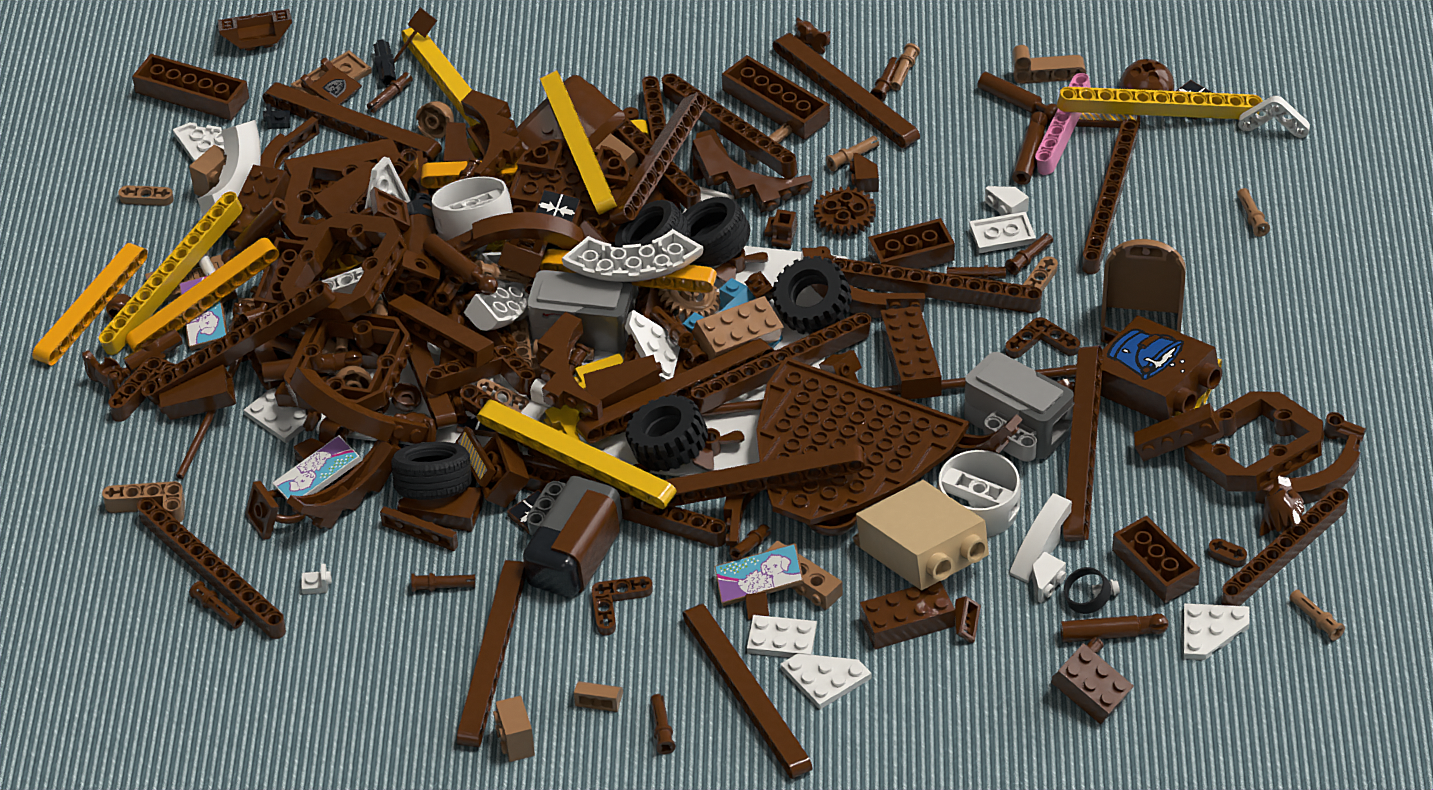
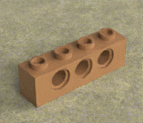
(819, 584)

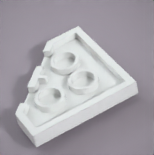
(198, 139)
(386, 179)
(654, 340)
(1211, 628)
(825, 677)

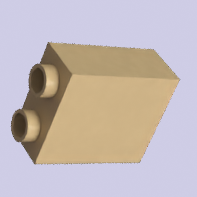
(922, 534)

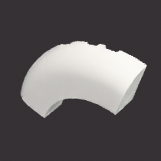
(242, 151)
(634, 261)
(500, 308)

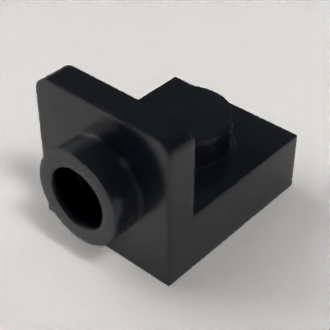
(277, 119)

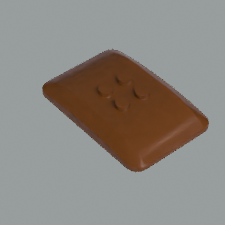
(594, 110)

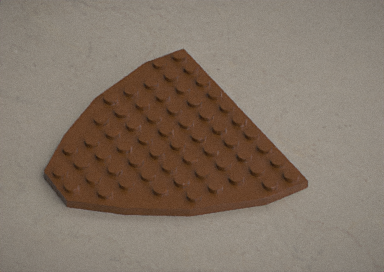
(821, 411)

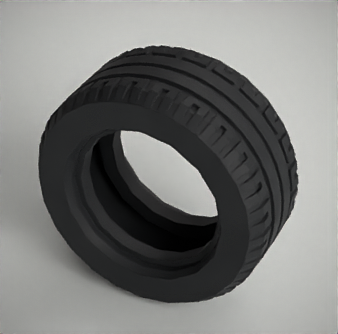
(652, 223)
(719, 228)
(431, 470)

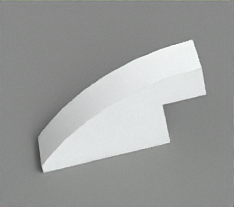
(1041, 537)

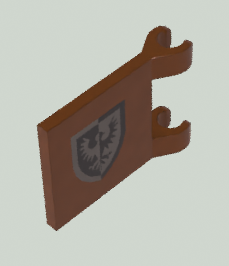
(333, 85)

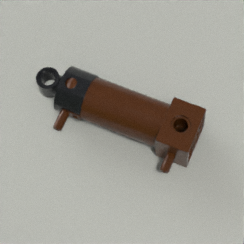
(417, 270)

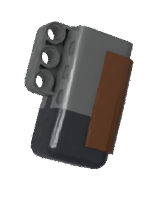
(570, 534)

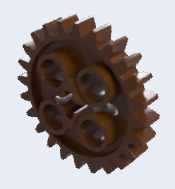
(844, 211)

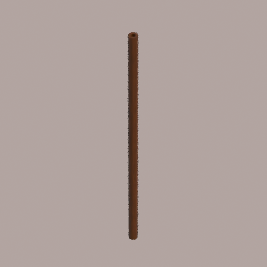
(207, 421)

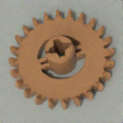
(686, 302)

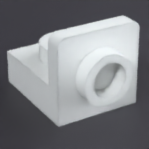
(316, 581)

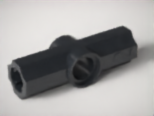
(384, 62)

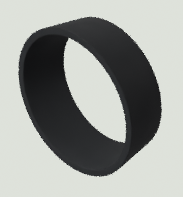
(1095, 604)

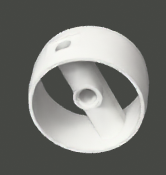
(467, 202)
(965, 478)

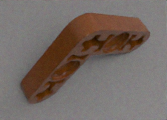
(1037, 330)
(608, 598)

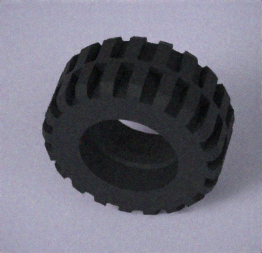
(798, 277)
(675, 448)

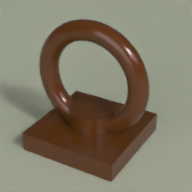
(388, 206)
(263, 510)

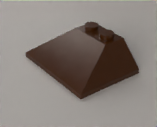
(256, 29)

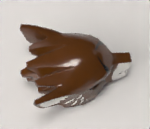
(1280, 509)

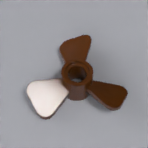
(738, 264)
(713, 447)

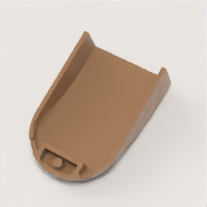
(1144, 277)

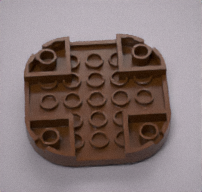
(554, 169)

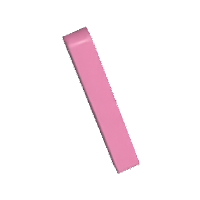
(1059, 132)

